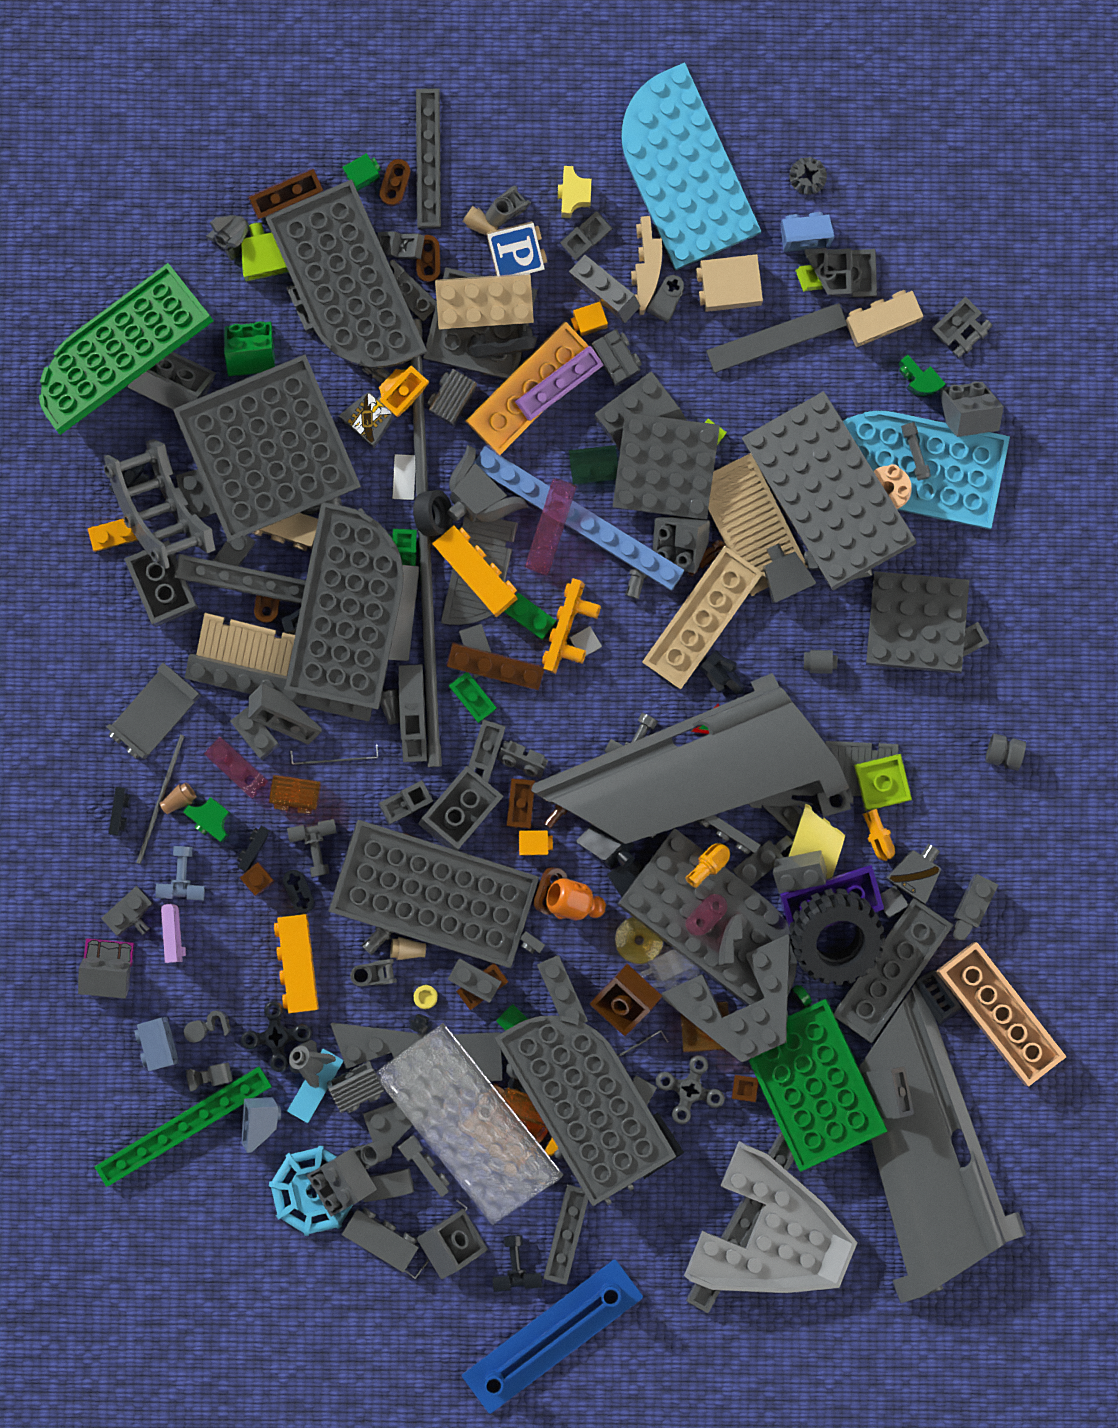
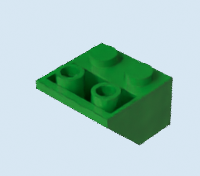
(249, 348)

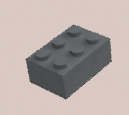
(160, 592)

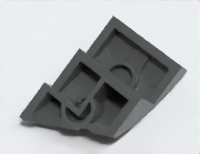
(845, 271)

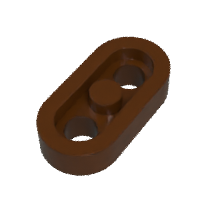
(395, 183)
(429, 260)
(263, 602)
(544, 887)

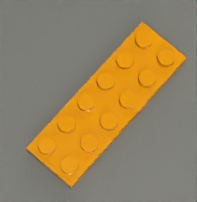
(499, 417)

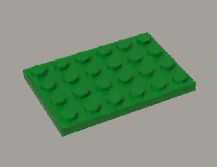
(817, 1089)

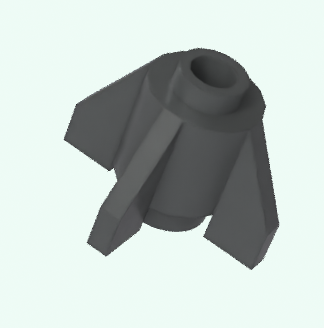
(229, 233)
(309, 1062)

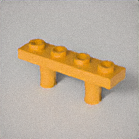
(565, 615)

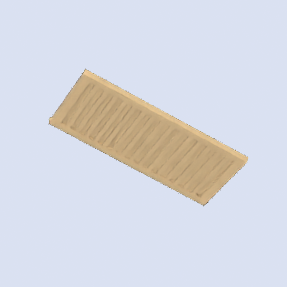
(749, 515)

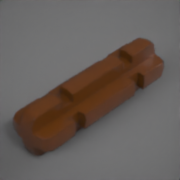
(710, 554)

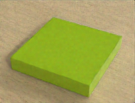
(882, 782)

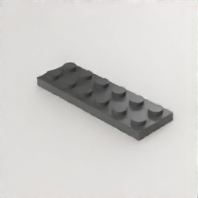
(903, 958)

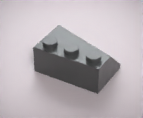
(643, 398)

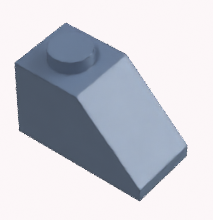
(259, 1121)

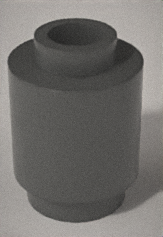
(820, 661)

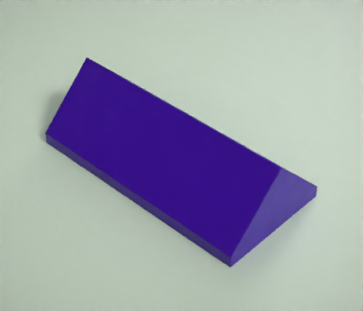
(859, 881)

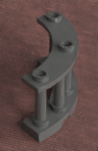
(175, 503)

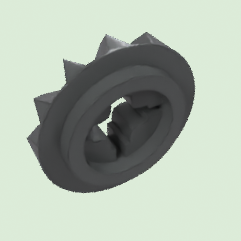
(804, 185)

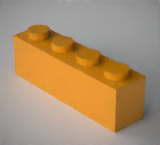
(475, 571)
(298, 964)

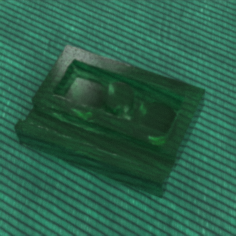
(593, 465)

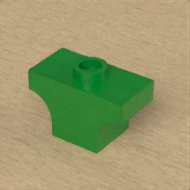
(209, 818)

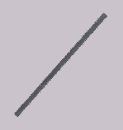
(160, 799)

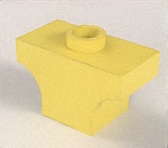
(574, 192)

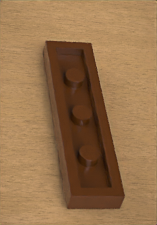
(495, 666)

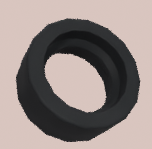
(423, 513)

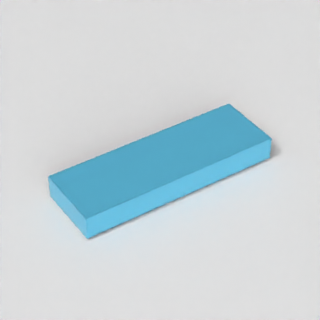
(309, 1097)

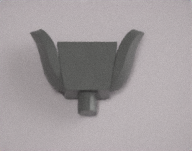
(477, 494)

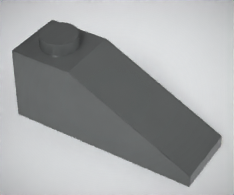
(281, 714)

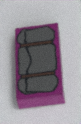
(109, 950)

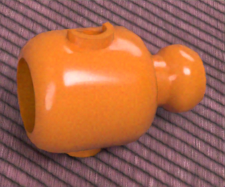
(573, 900)

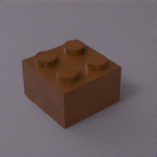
(626, 1000)

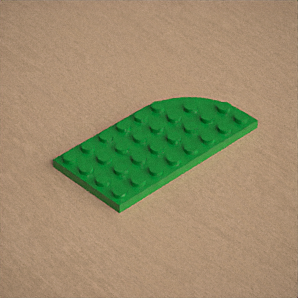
(119, 347)

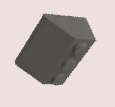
(174, 381)

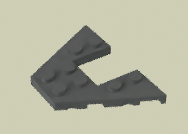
(753, 1027)
(367, 1043)

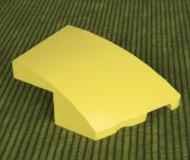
(816, 835)

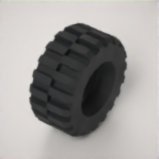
(852, 960)

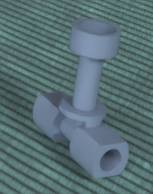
(181, 886)

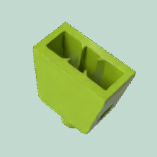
(261, 255)

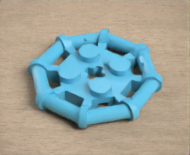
(298, 1193)

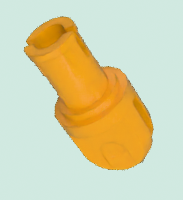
(879, 836)
(709, 863)

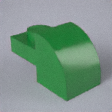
(923, 383)

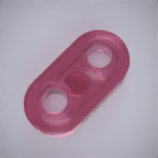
(706, 914)

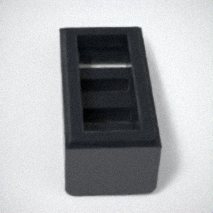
(935, 1008)

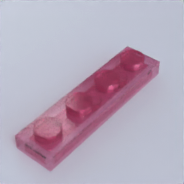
(550, 526)

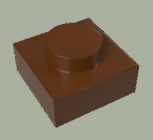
(745, 1088)

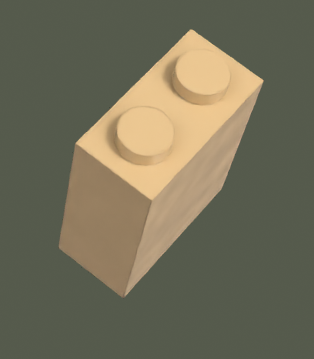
(730, 283)

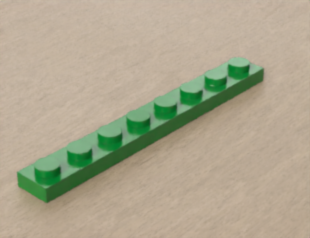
(183, 1126)

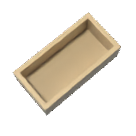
(484, 301)

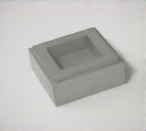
(586, 640)

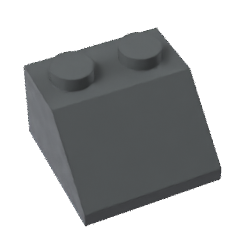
(452, 1244)

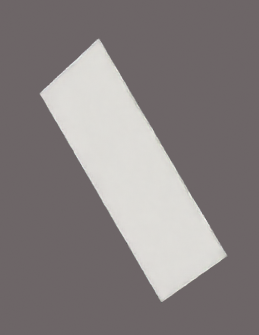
(404, 477)

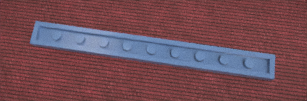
(582, 521)

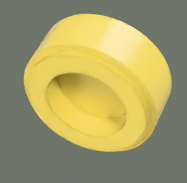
(425, 997)

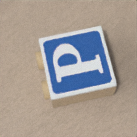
(516, 249)

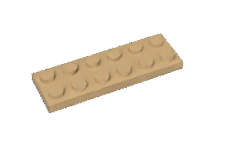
(702, 617)

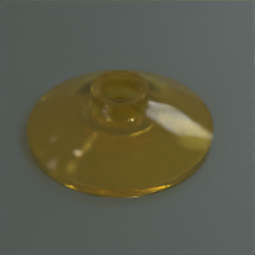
(629, 949)

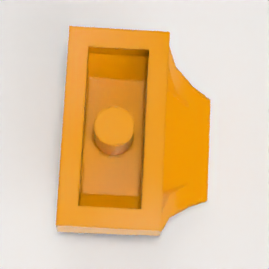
(402, 389)

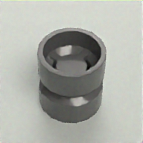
(1005, 751)

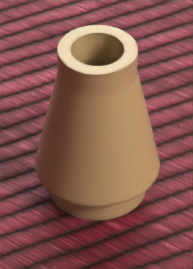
(476, 220)
(407, 949)

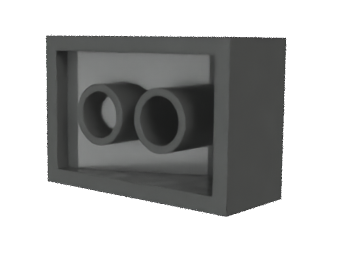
(460, 809)

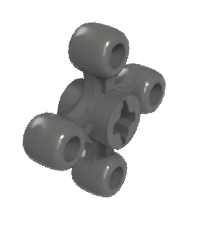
(686, 1101)

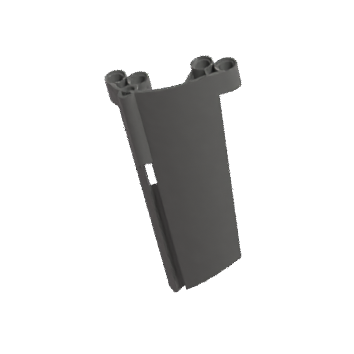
(651, 785)
(939, 1210)

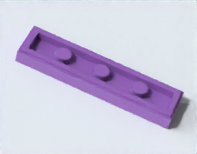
(559, 383)

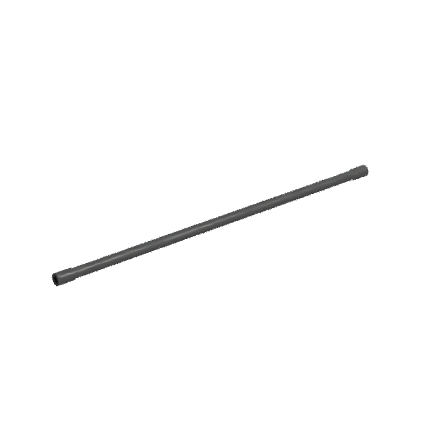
(433, 748)

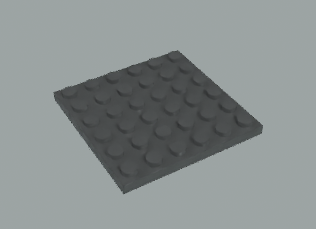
(267, 448)

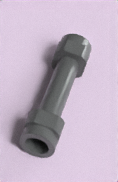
(910, 431)

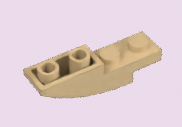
(647, 274)

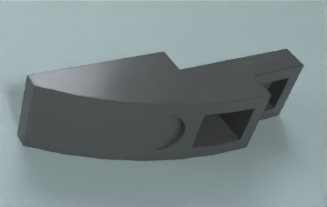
(412, 713)

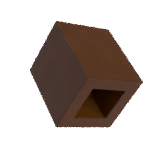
(257, 879)

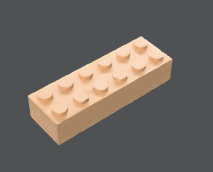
(1001, 1014)

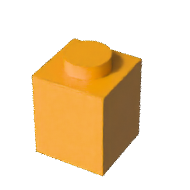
(589, 319)
(534, 843)

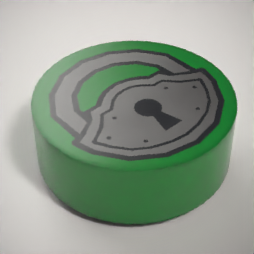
(801, 996)

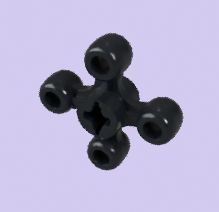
(265, 1037)

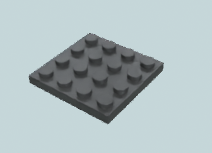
(453, 344)
(666, 465)
(917, 622)

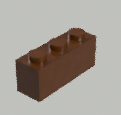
(285, 193)

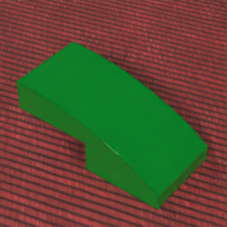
(406, 543)

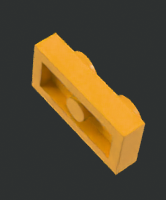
(110, 535)

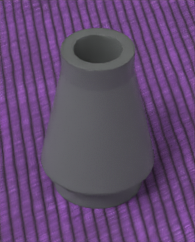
(390, 705)

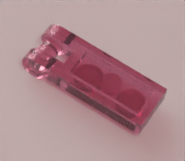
(235, 766)

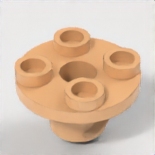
(895, 483)

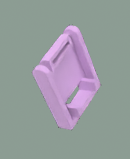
(171, 934)

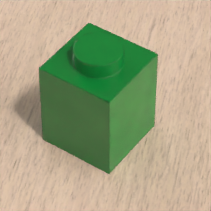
(362, 171)

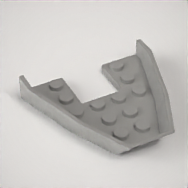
(792, 1245)

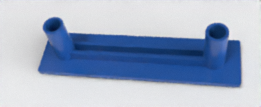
(552, 1336)

